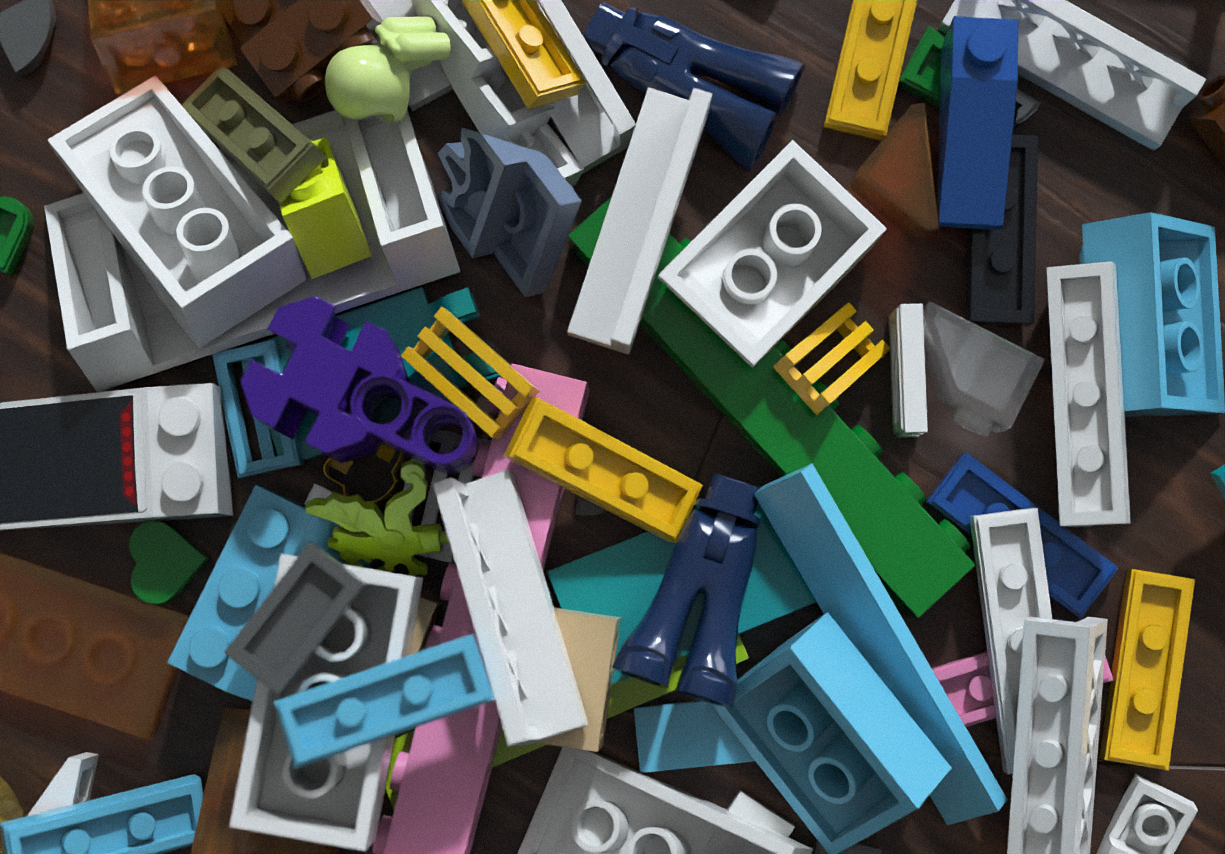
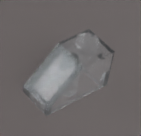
(977, 371)

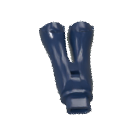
(667, 56)
(709, 558)

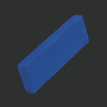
(1072, 567)

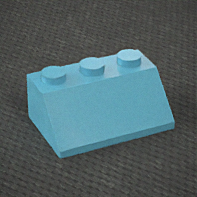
(1164, 311)
(242, 582)
(833, 737)

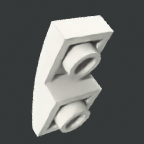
(1148, 820)

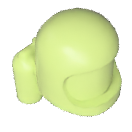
(377, 76)

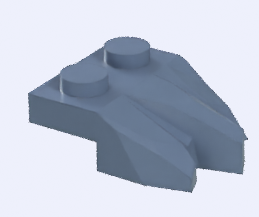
(508, 206)

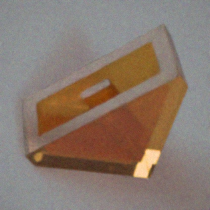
(900, 177)

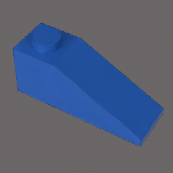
(976, 121)

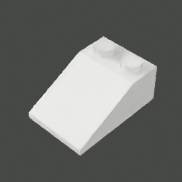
(772, 253)

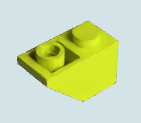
(325, 218)

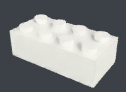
(343, 794)

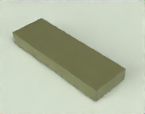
(253, 133)

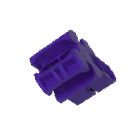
(347, 388)

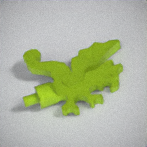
(384, 537)

